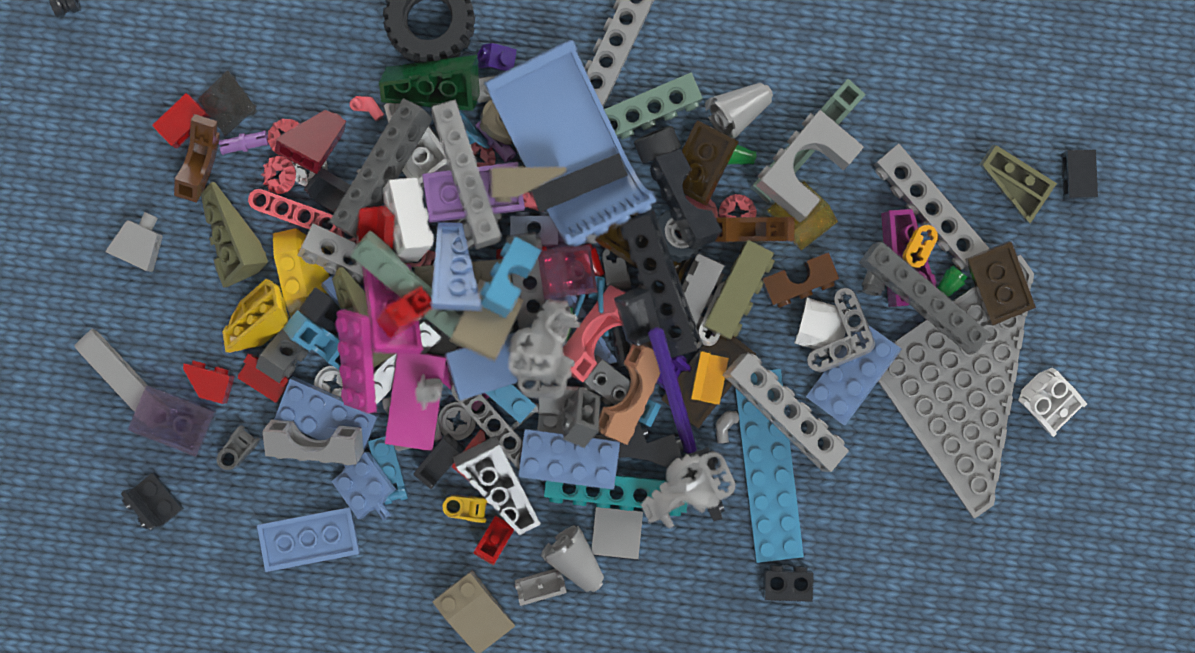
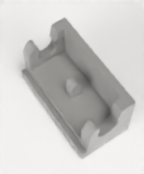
(540, 586)

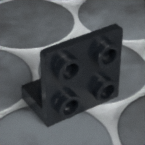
(151, 502)

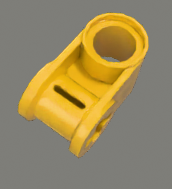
(467, 508)

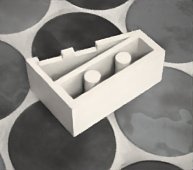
(411, 229)

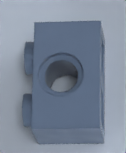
(520, 223)

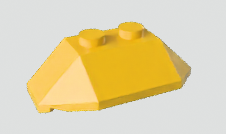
(294, 274)
(256, 318)

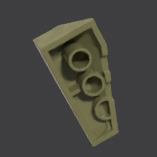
(236, 245)
(353, 298)

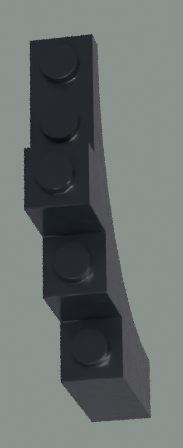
(664, 452)

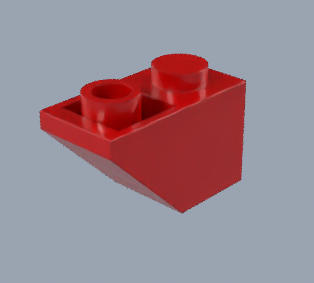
(404, 312)
(209, 384)

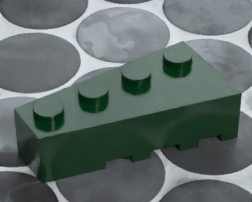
(433, 83)

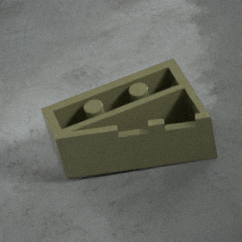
(1017, 181)

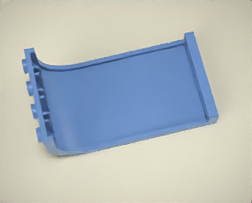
(562, 124)

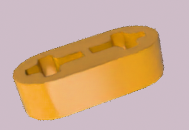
(925, 248)

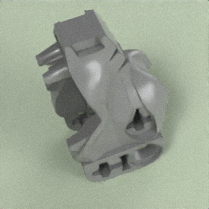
(544, 349)
(700, 493)

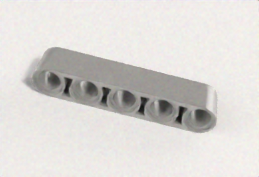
(111, 367)
(501, 433)

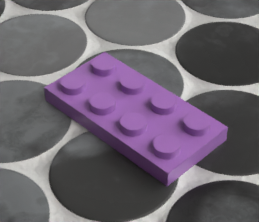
(444, 201)

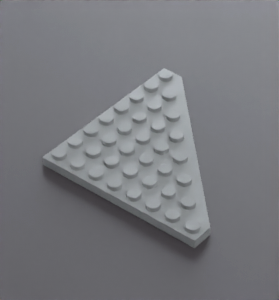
(960, 399)

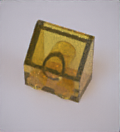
(813, 226)

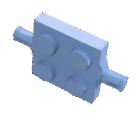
(364, 487)

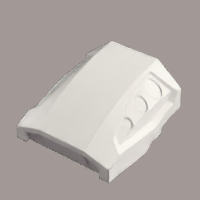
(820, 325)
(1051, 400)

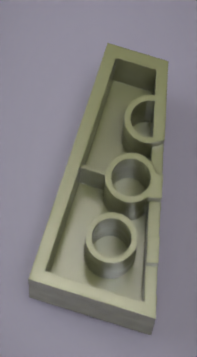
(739, 289)

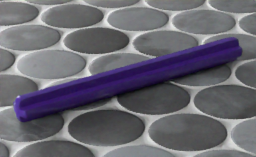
(672, 390)

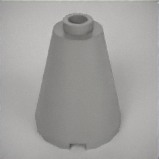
(738, 108)
(574, 559)

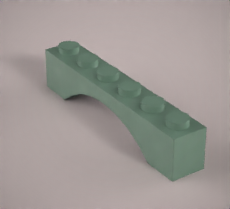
(836, 109)
(387, 267)

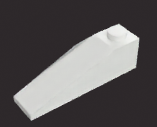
(426, 157)

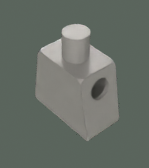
(137, 243)

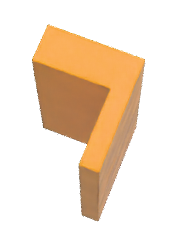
(709, 378)

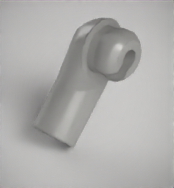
(724, 423)

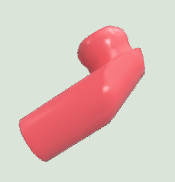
(366, 104)

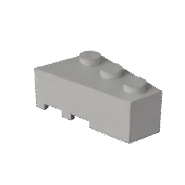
(699, 284)

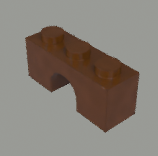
(820, 273)

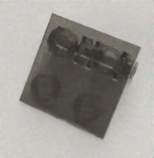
(227, 103)

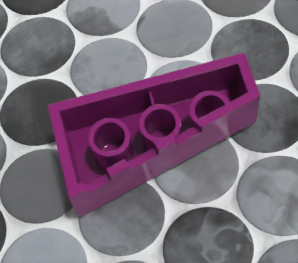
(897, 231)

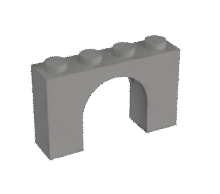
(780, 180)

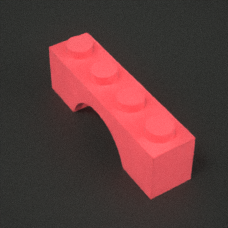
(583, 341)

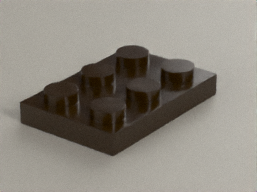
(707, 156)
(1000, 283)

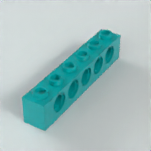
(629, 484)

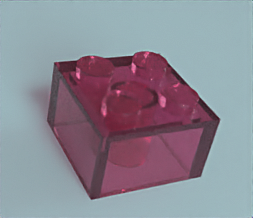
(567, 272)

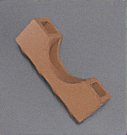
(621, 419)

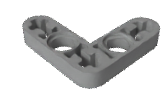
(850, 341)

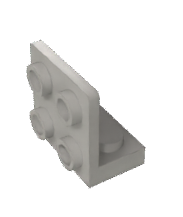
(551, 411)

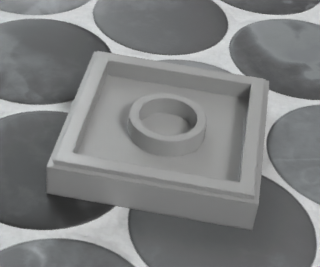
(617, 533)

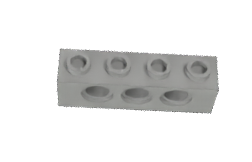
(338, 246)

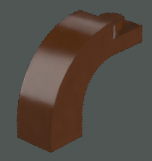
(199, 159)
(756, 229)

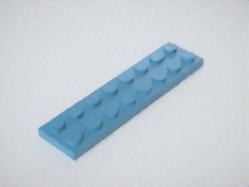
(769, 482)

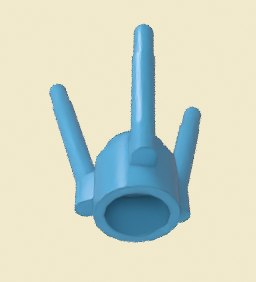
(601, 288)

